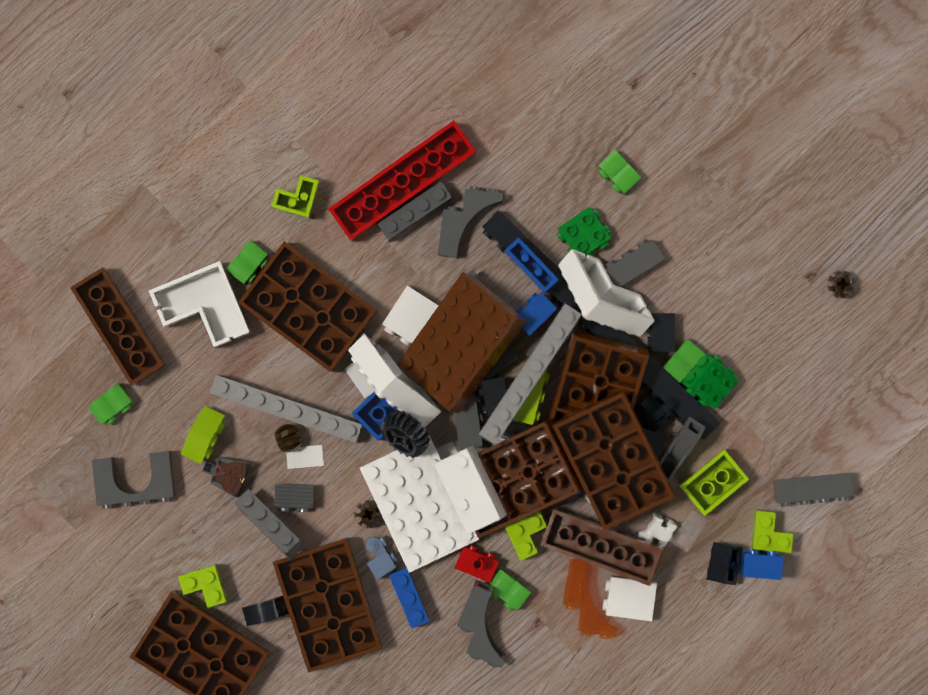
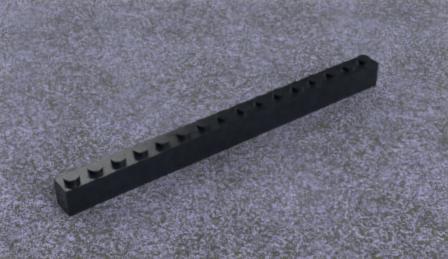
(654, 377)

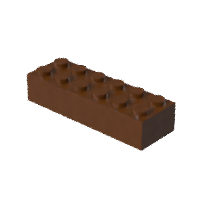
(118, 326)
(601, 547)

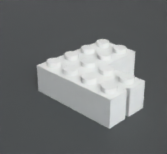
(205, 293)
(600, 298)
(391, 381)

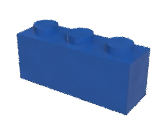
(531, 265)
(409, 597)

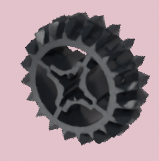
(405, 433)

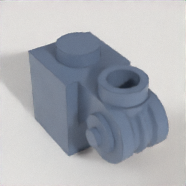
(383, 561)

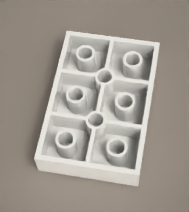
(416, 506)

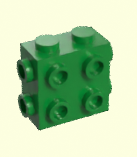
(584, 232)
(710, 381)

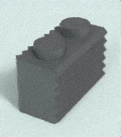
(294, 496)

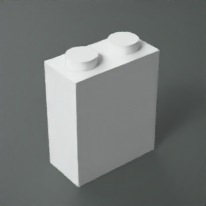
(409, 315)
(629, 599)

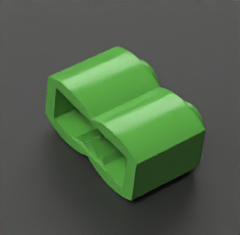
(618, 172)
(248, 262)
(683, 361)
(110, 404)
(509, 590)

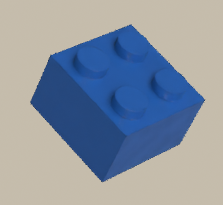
(536, 312)
(372, 412)
(761, 565)

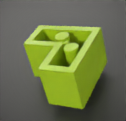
(299, 203)
(203, 435)
(520, 532)
(765, 537)
(207, 580)

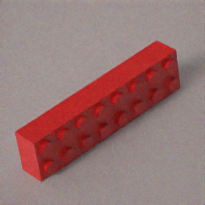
(402, 180)

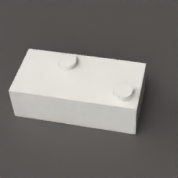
(470, 489)

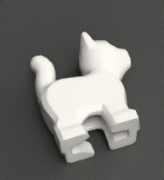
(658, 530)

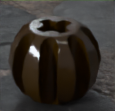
(845, 279)
(288, 438)
(367, 520)

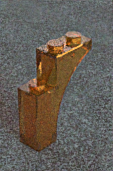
(577, 595)

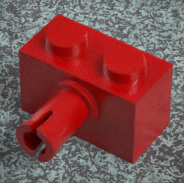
(476, 563)

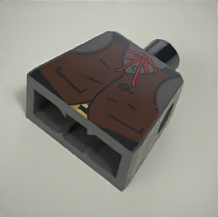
(228, 474)

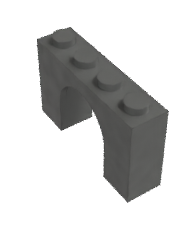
(110, 493)

